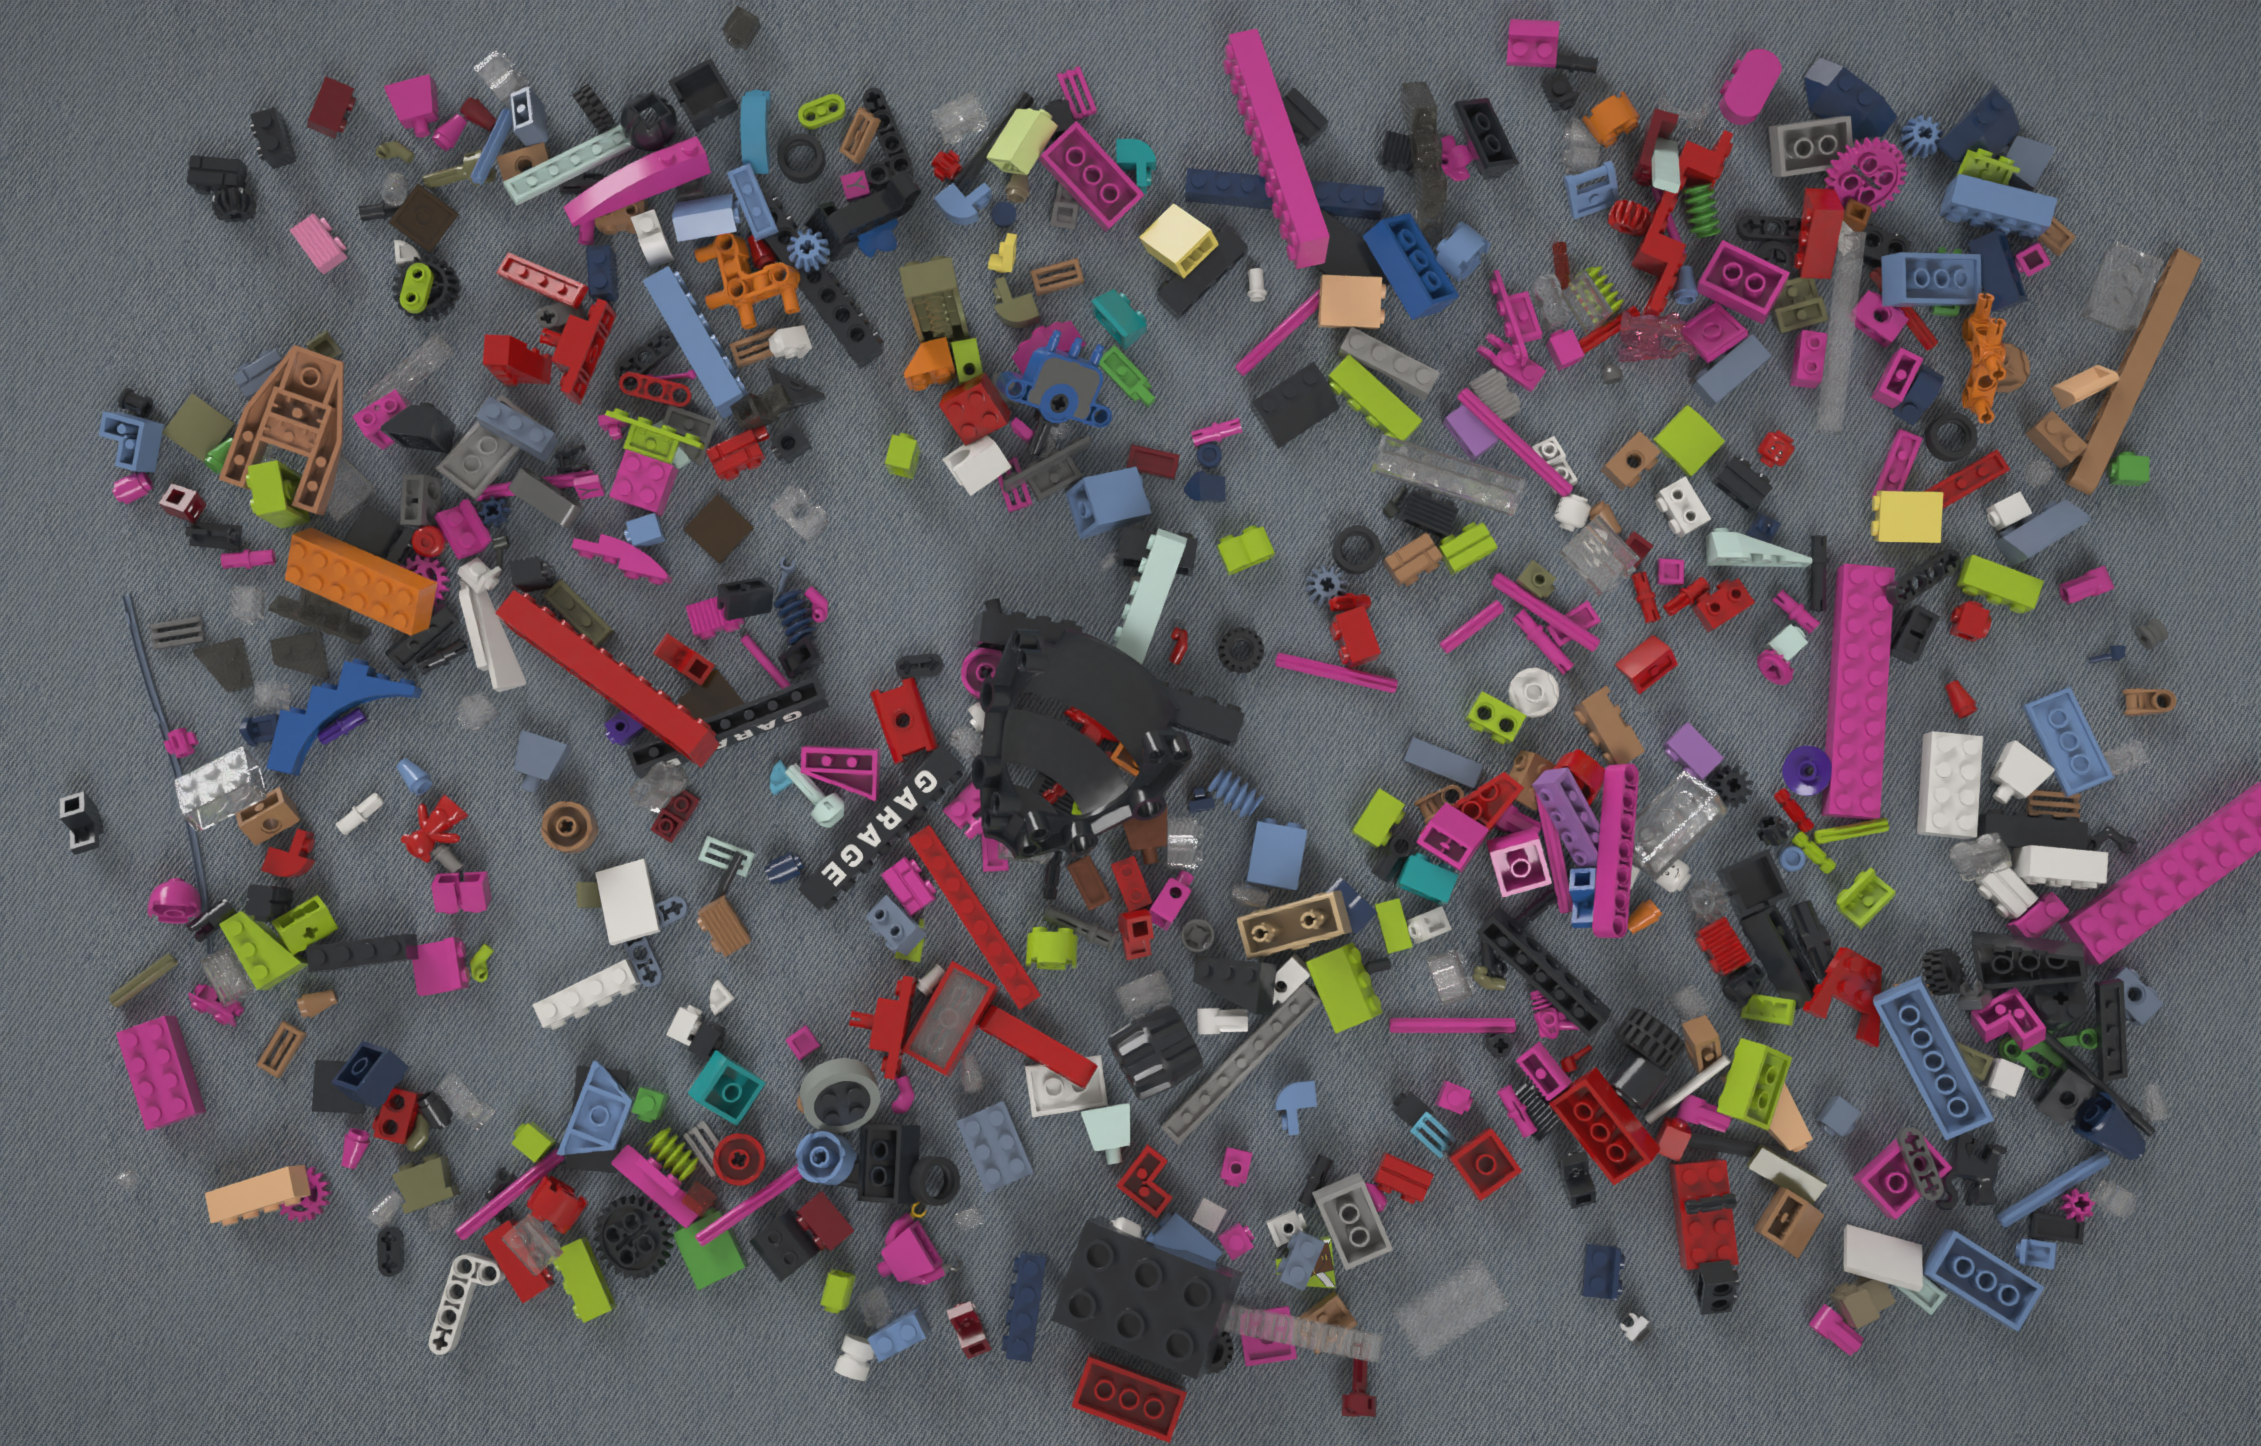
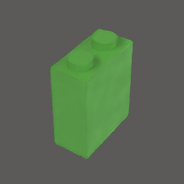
(714, 1260)

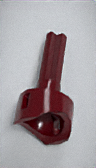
(1358, 1400)

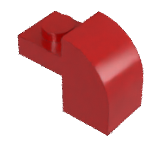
(683, 659)
(294, 862)
(1136, 931)

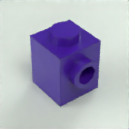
(622, 729)

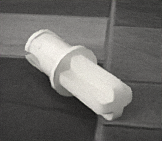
(360, 813)

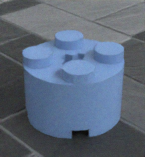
(1462, 251)
(838, 1161)

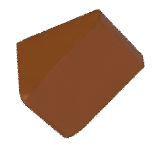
(1856, 215)

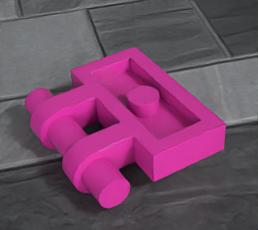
(964, 809)

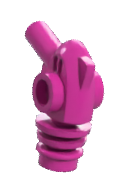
(1548, 1019)

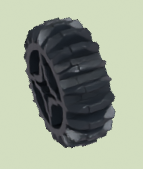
(444, 290)

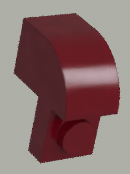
(969, 1329)

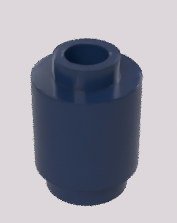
(784, 868)

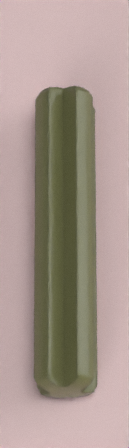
(143, 980)

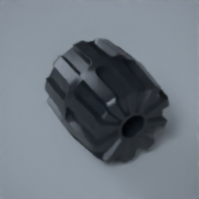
(1155, 1052)

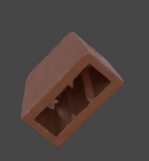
(1147, 836)

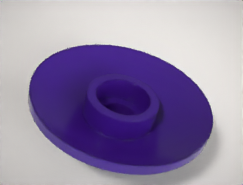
(1796, 768)

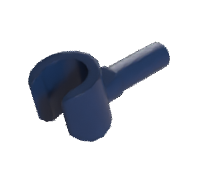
(2117, 652)

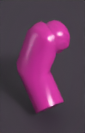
(905, 1097)
(1377, 1196)

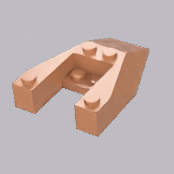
(298, 412)

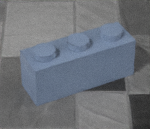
(1730, 370)
(517, 429)

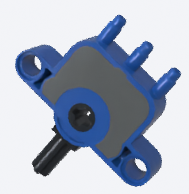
(1060, 377)

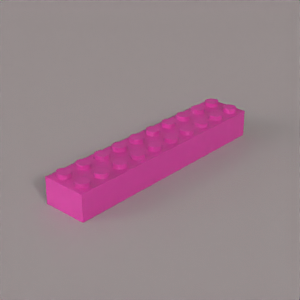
(1276, 149)
(1858, 691)
(2168, 879)

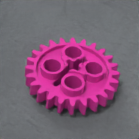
(1881, 158)

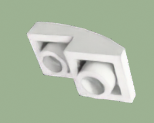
(1556, 458)

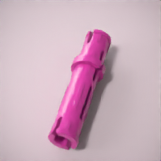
(1542, 641)

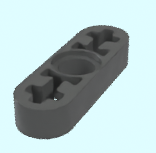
(1920, 1184)

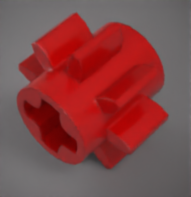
(946, 165)

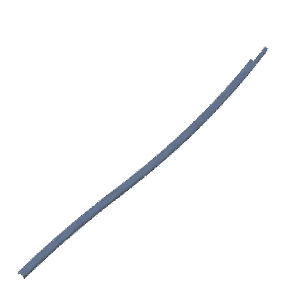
(174, 762)

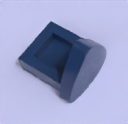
(1206, 487)
(259, 729)

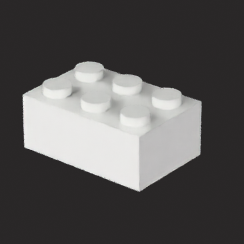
(2060, 867)

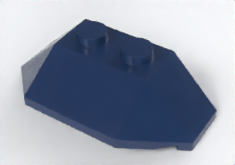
(1838, 92)
(1986, 126)

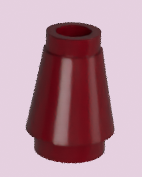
(478, 114)

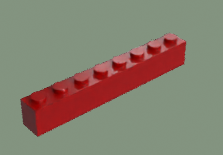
(975, 917)

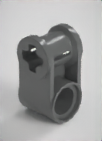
(559, 314)

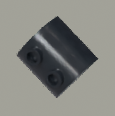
(784, 1246)

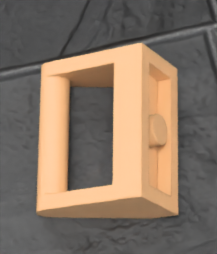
(2083, 385)

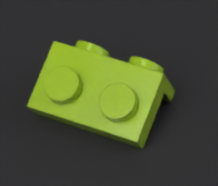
(1983, 167)
(1864, 898)

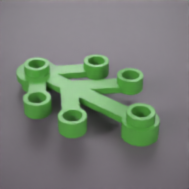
(2045, 1051)

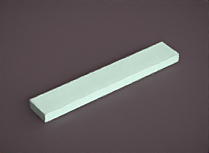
(567, 165)
(1666, 165)

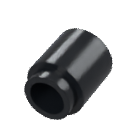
(434, 1110)

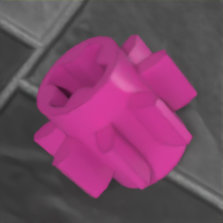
(181, 742)
(2076, 1198)

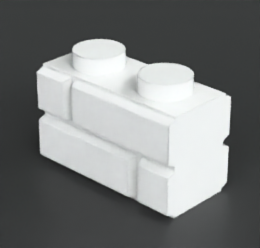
(2007, 892)

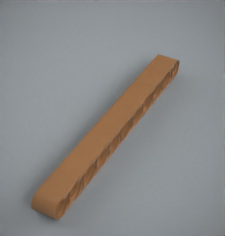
(2133, 371)

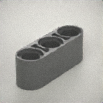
(545, 497)

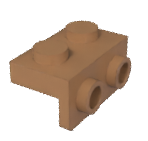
(1526, 770)
(1330, 1311)

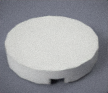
(1533, 692)

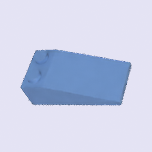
(1930, 279)

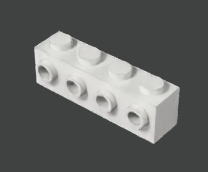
(587, 993)

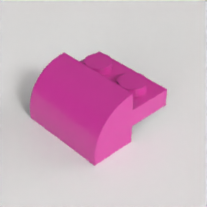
(1533, 43)

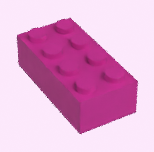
(1090, 176)
(160, 1072)

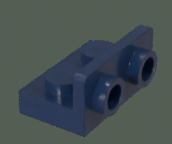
(1602, 1272)

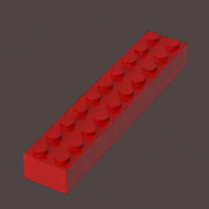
(608, 677)

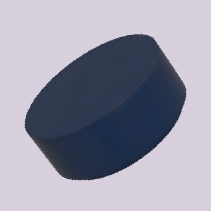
(1003, 214)
(1209, 455)

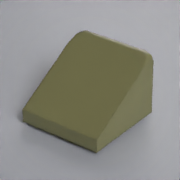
(324, 345)
(588, 895)

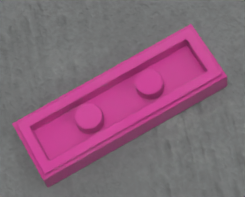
(1898, 462)

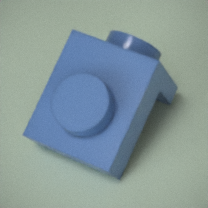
(2036, 1253)

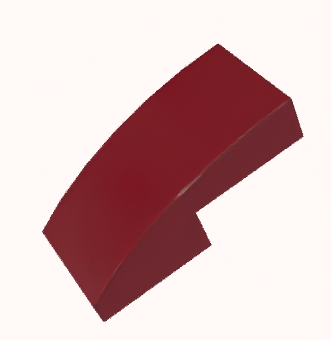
(675, 815)

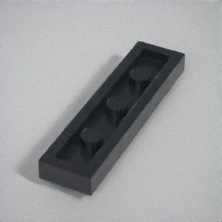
(2111, 1029)

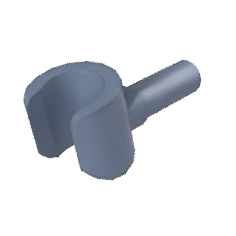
(785, 574)

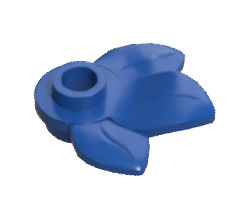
(878, 238)

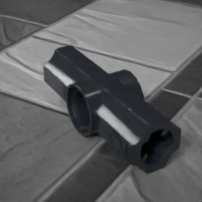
(1812, 937)

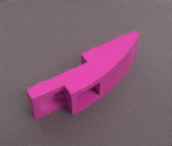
(631, 559)

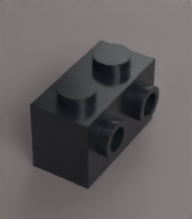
(272, 137)

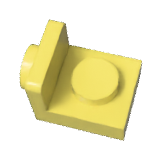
(1005, 259)

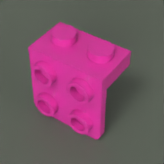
(441, 967)

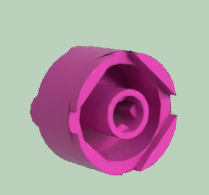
(974, 665)

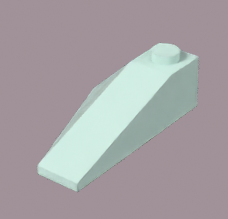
(1736, 549)

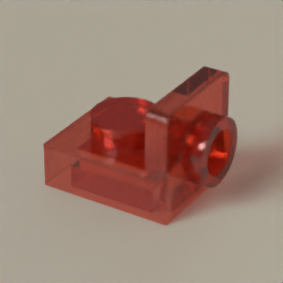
(699, 1199)

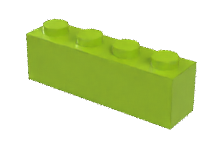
(1373, 400)

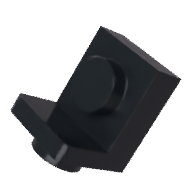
(1560, 93)

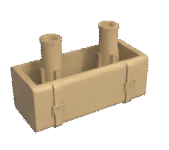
(1294, 924)

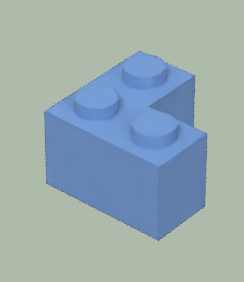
(137, 439)

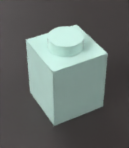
(1787, 642)

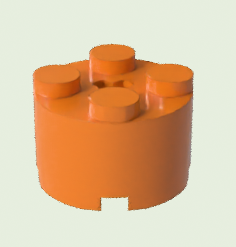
(1612, 119)

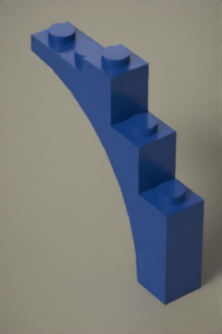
(356, 686)

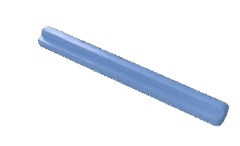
(2053, 1189)

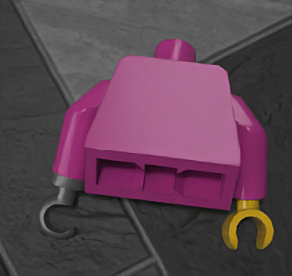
(911, 1253)

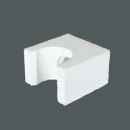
(977, 464)

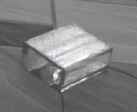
(1599, 556)

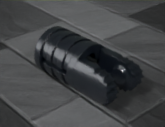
(580, 183)
(210, 919)

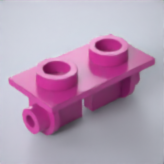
(207, 1001)

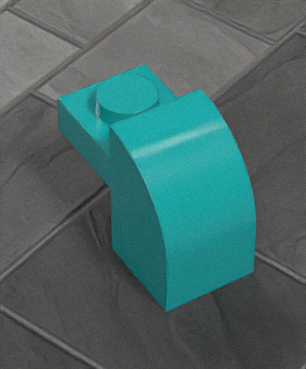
(1138, 157)

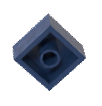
(370, 1075)

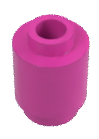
(132, 487)

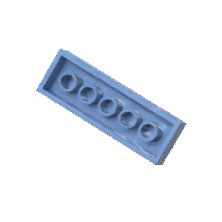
(693, 337)
(1933, 1058)

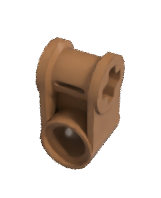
(2144, 701)
(1436, 801)

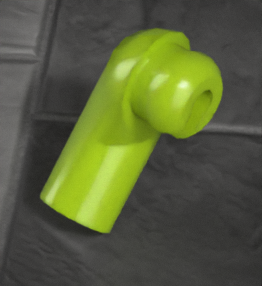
(479, 965)

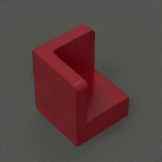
(1639, 546)

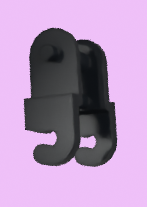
(570, 454)

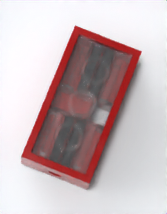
(950, 1019)

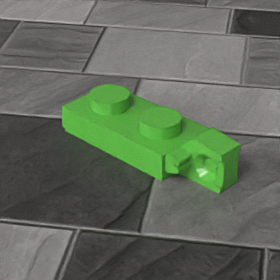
(1126, 376)

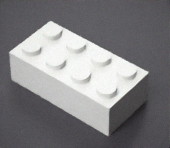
(1949, 785)

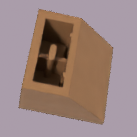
(1789, 1222)

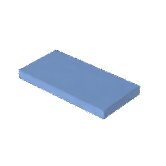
(2068, 742)

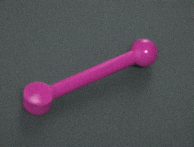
(690, 374)

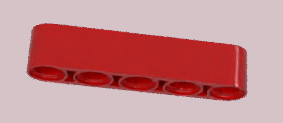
(1038, 1046)

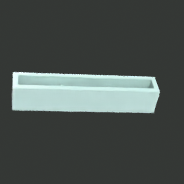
(1149, 593)

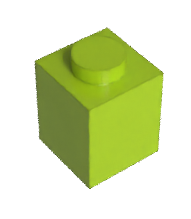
(533, 1141)

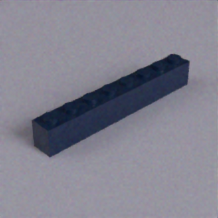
(1250, 192)

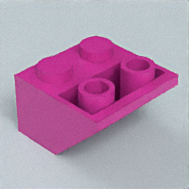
(1452, 837)

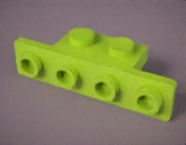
(653, 441)

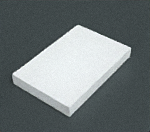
(627, 902)
(1054, 1094)
(1883, 1258)

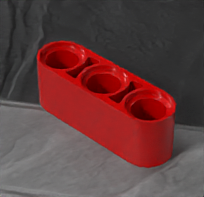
(643, 385)

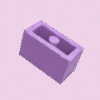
(1470, 432)
(1692, 751)

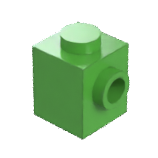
(2128, 469)
(650, 1104)

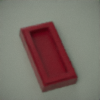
(1153, 462)

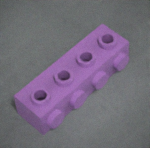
(1570, 814)

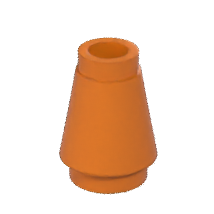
(1643, 916)

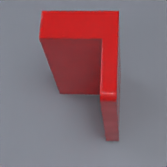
(1647, 663)

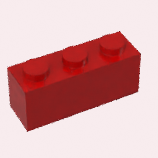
(520, 1278)

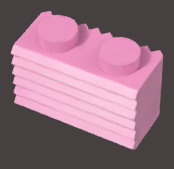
(318, 243)

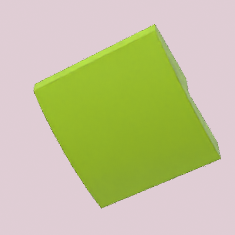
(1688, 440)

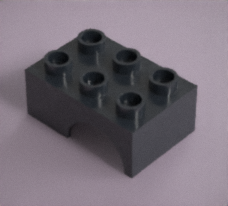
(1147, 1298)

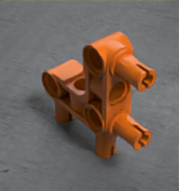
(756, 286)
(1988, 356)

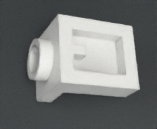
(479, 576)
(1428, 925)

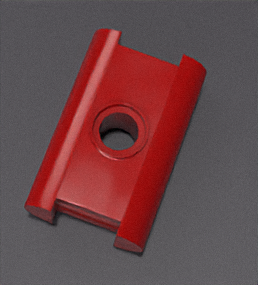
(891, 707)

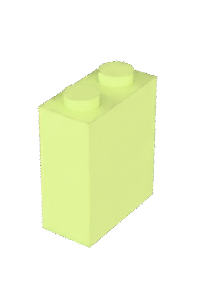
(1022, 141)

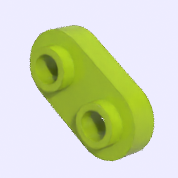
(821, 110)
(416, 286)

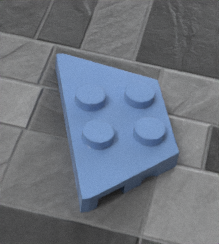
(597, 1115)

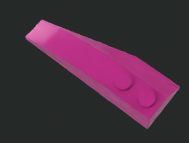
(641, 180)

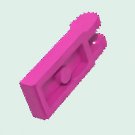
(1526, 376)

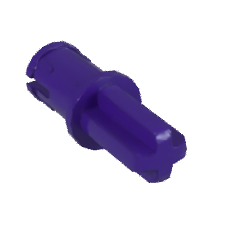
(342, 726)

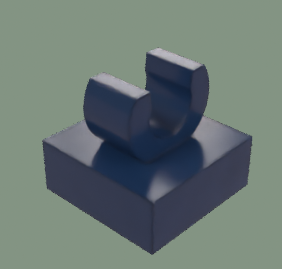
(1763, 528)
(1200, 803)

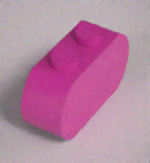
(1749, 86)

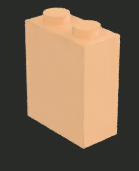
(1351, 302)

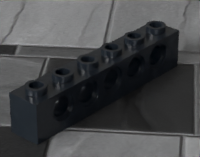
(1544, 972)

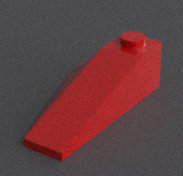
(1490, 801)

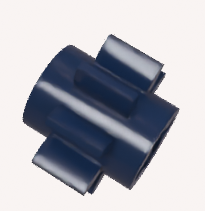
(493, 504)

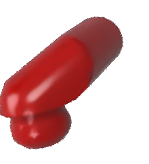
(1181, 646)

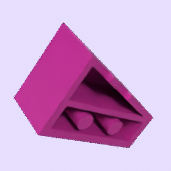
(845, 767)

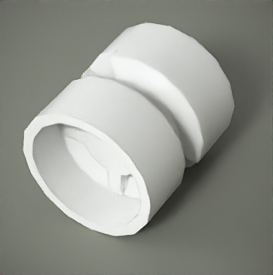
(854, 1361)

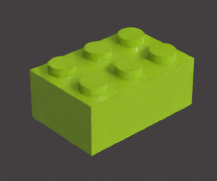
(273, 494)

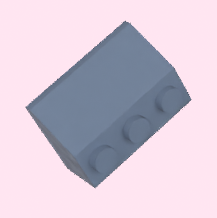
(2040, 531)

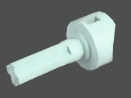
(827, 809)

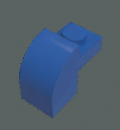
(1582, 892)

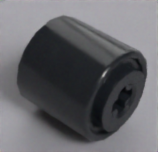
(1638, 1081)

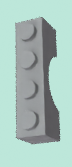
(1406, 371)

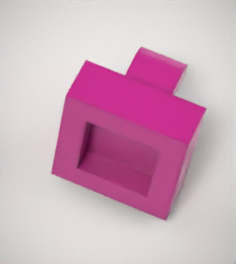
(614, 426)

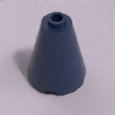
(2108, 1126)

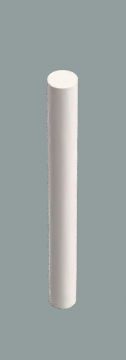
(1687, 1089)

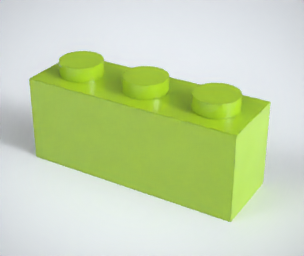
(1999, 584)
(584, 1280)

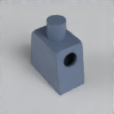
(2030, 158)
(539, 759)

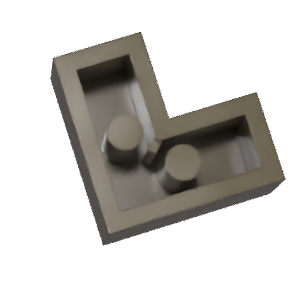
(1861, 1301)

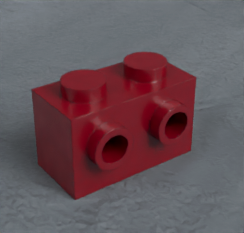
(331, 107)
(823, 1222)

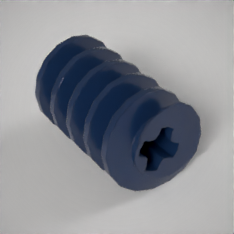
(794, 616)

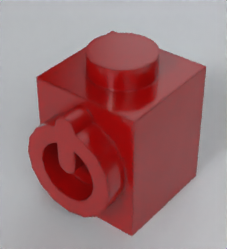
(1970, 621)

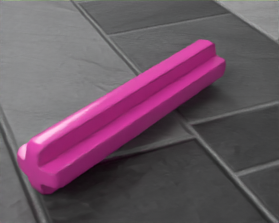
(1471, 626)

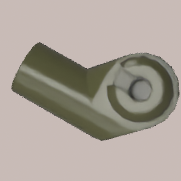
(393, 150)
(1486, 982)
(419, 1136)

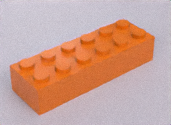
(360, 581)

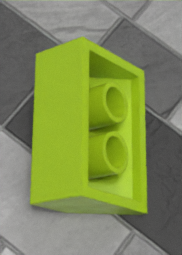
(1344, 987)
(1754, 1083)

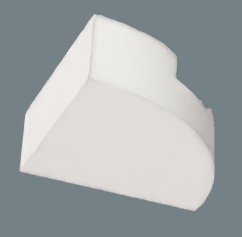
(405, 252)
(719, 997)

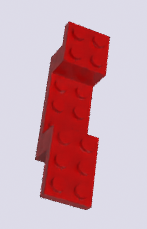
(1662, 254)

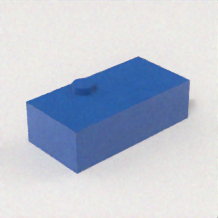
(1410, 266)

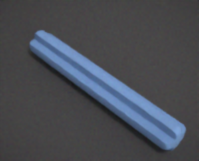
(492, 147)

